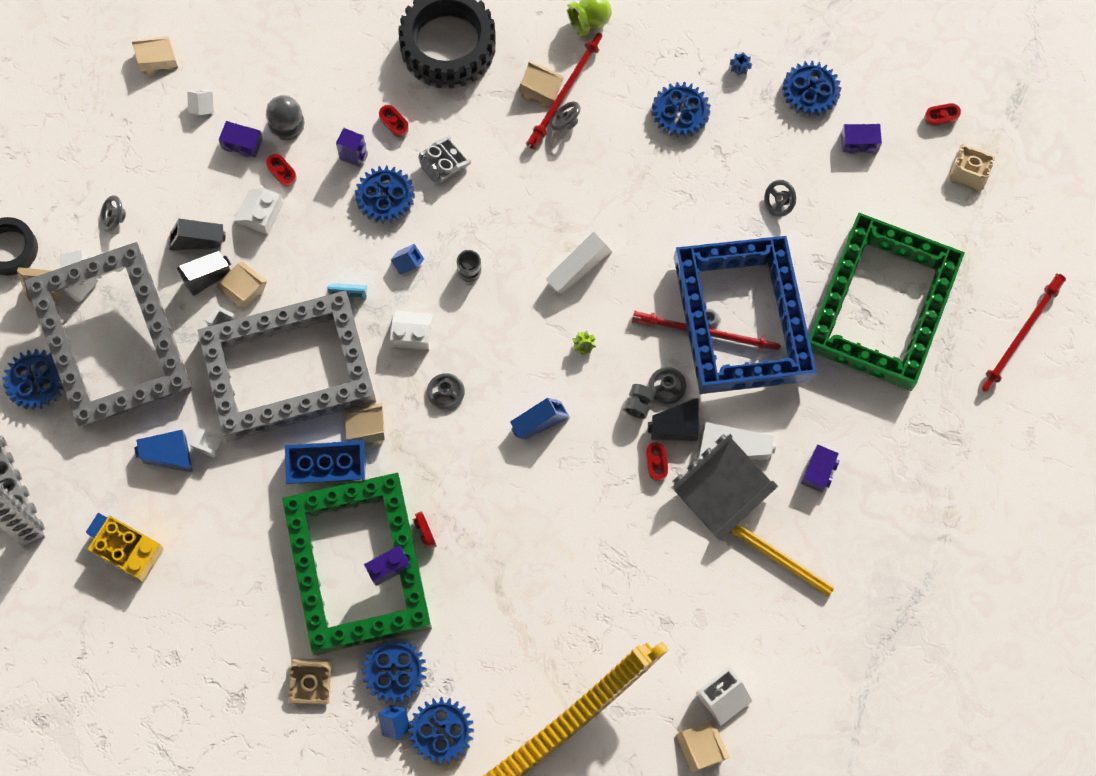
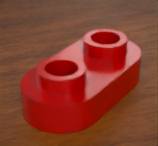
(941, 112)
(394, 122)
(282, 171)
(657, 462)
(421, 523)

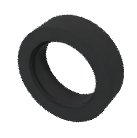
(30, 249)

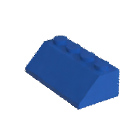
(325, 462)

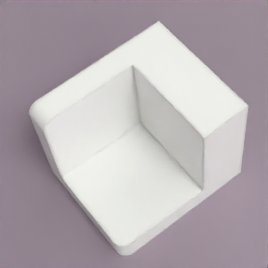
(200, 102)
(219, 315)
(205, 443)

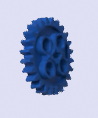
(803, 76)
(665, 104)
(372, 204)
(17, 384)
(394, 689)
(427, 744)

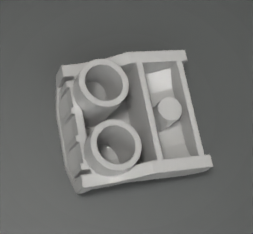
(442, 160)

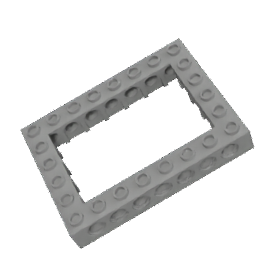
(131, 258)
(295, 409)
(16, 519)

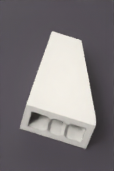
(578, 264)
(754, 444)

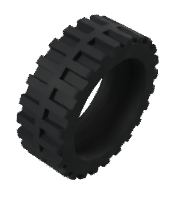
(451, 71)

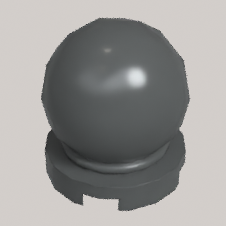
(284, 117)

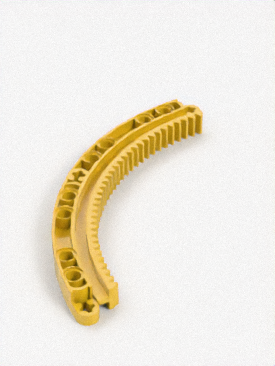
(581, 712)

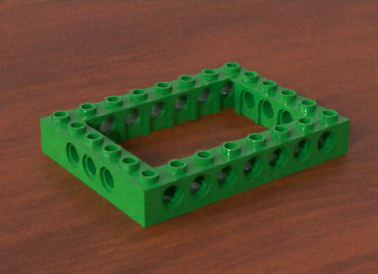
(906, 245)
(369, 630)

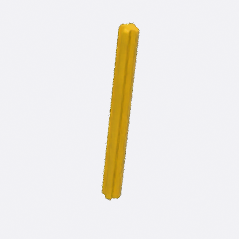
(782, 560)

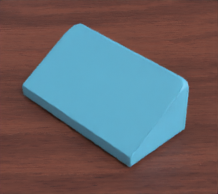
(353, 290)

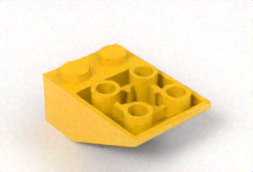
(126, 548)

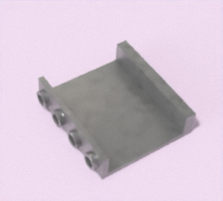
(723, 486)

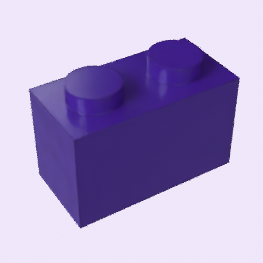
(861, 138)
(240, 139)
(351, 147)
(820, 468)
(387, 565)

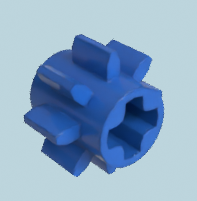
(740, 64)

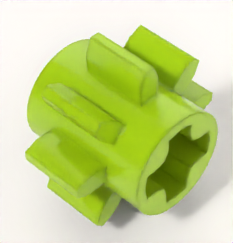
(584, 342)

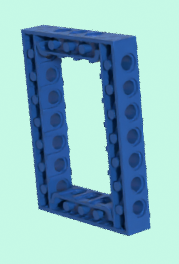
(775, 252)

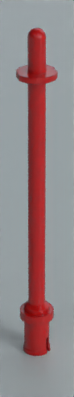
(540, 130)
(1051, 291)
(652, 320)

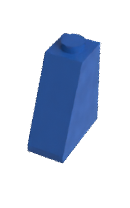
(539, 418)
(165, 450)

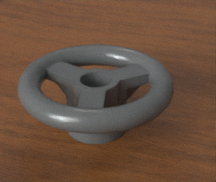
(568, 118)
(789, 197)
(114, 214)
(671, 379)
(445, 384)

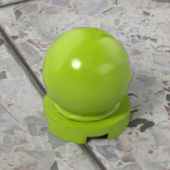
(589, 15)

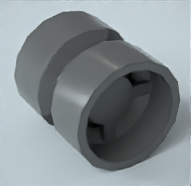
(469, 265)
(638, 402)

